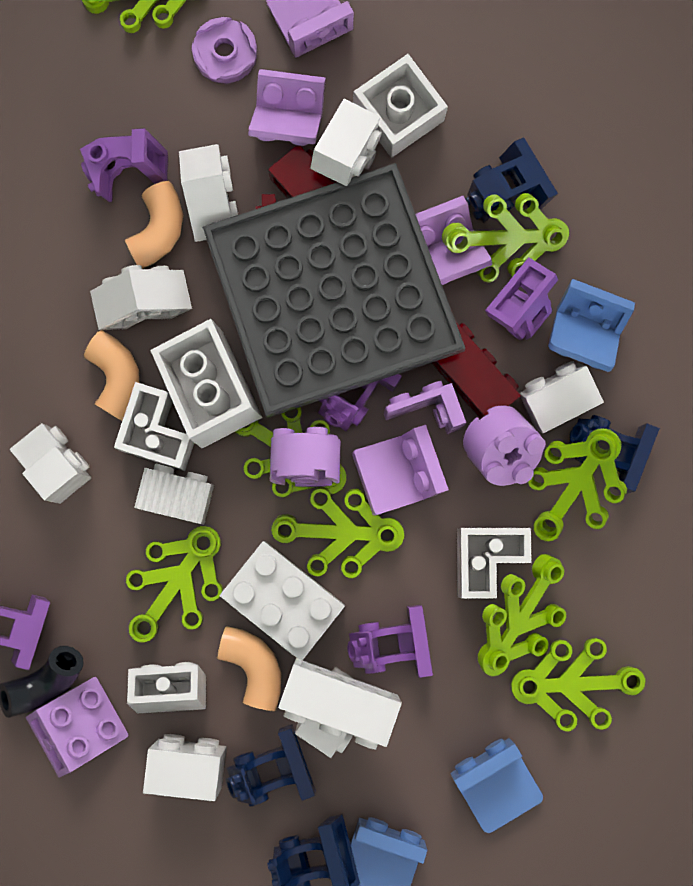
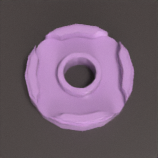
(224, 68)

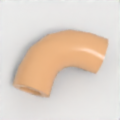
(163, 227)
(119, 370)
(258, 663)

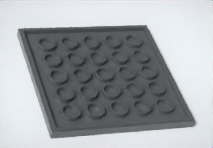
(333, 290)

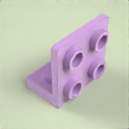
(311, 22)
(288, 107)
(450, 264)
(447, 411)
(400, 471)
(77, 727)

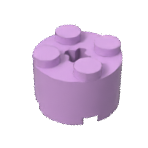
(504, 446)
(305, 458)

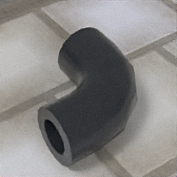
(42, 685)

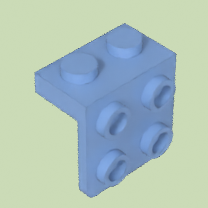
(589, 325)
(497, 785)
(385, 854)

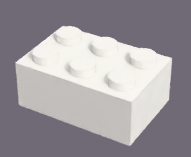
(206, 384)
(282, 600)
(340, 704)

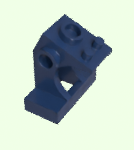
(524, 171)
(633, 451)
(245, 780)
(291, 863)

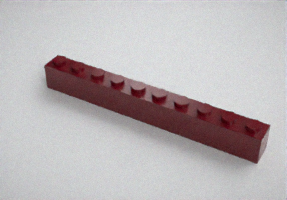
(471, 371)

